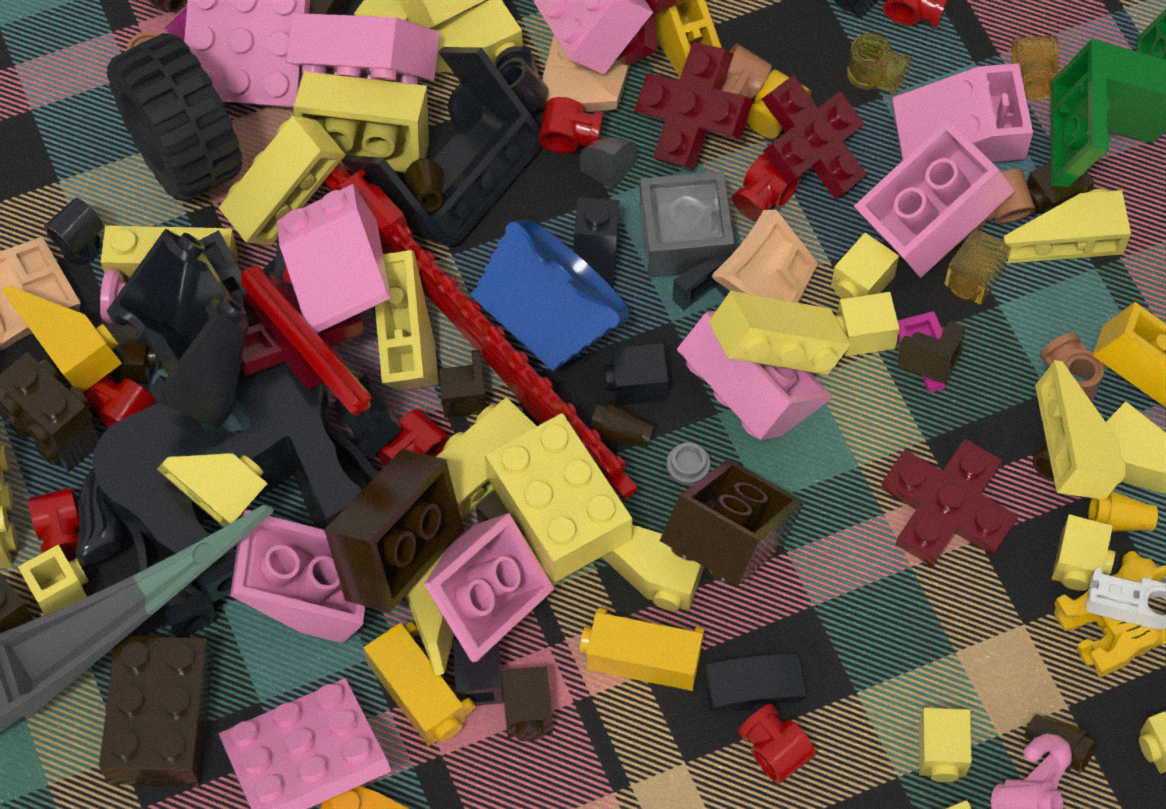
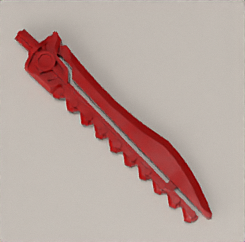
(466, 316)

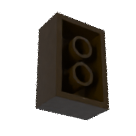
(731, 522)
(394, 530)
(157, 711)

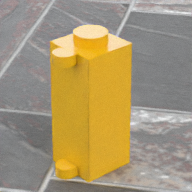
(642, 650)
(413, 684)

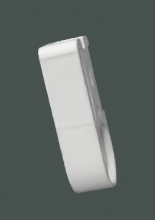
(1125, 599)

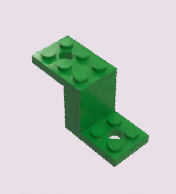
(1105, 92)

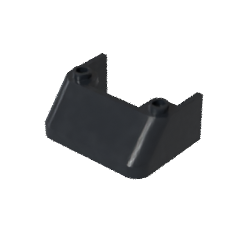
(479, 160)

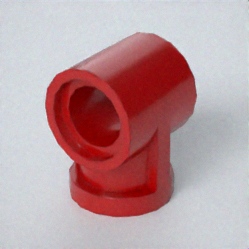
(911, 11)
(568, 125)
(763, 189)
(117, 401)
(417, 435)
(56, 520)
(777, 746)

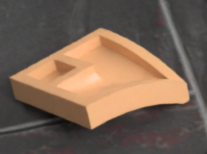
(581, 83)
(769, 262)
(35, 271)

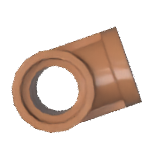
(745, 72)
(1016, 205)
(1077, 360)

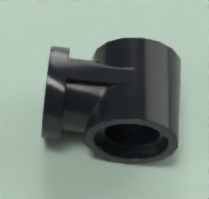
(520, 72)
(76, 232)

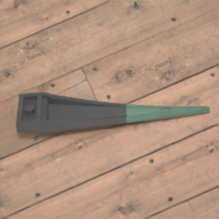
(59, 647)

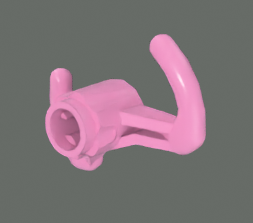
(1041, 786)

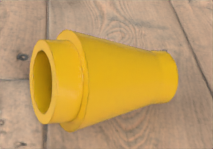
(1123, 513)

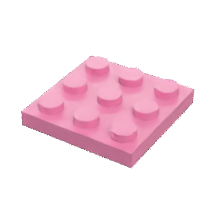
(246, 48)
(305, 750)

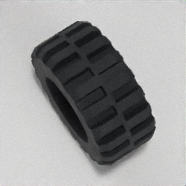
(175, 116)

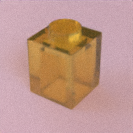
(977, 266)

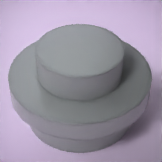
(688, 463)

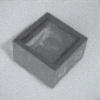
(684, 221)

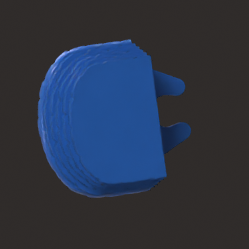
(547, 294)

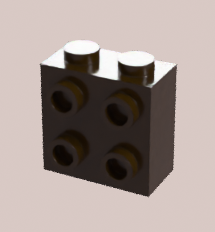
(48, 412)

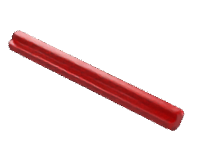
(306, 340)

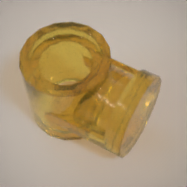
(1038, 63)
(886, 69)

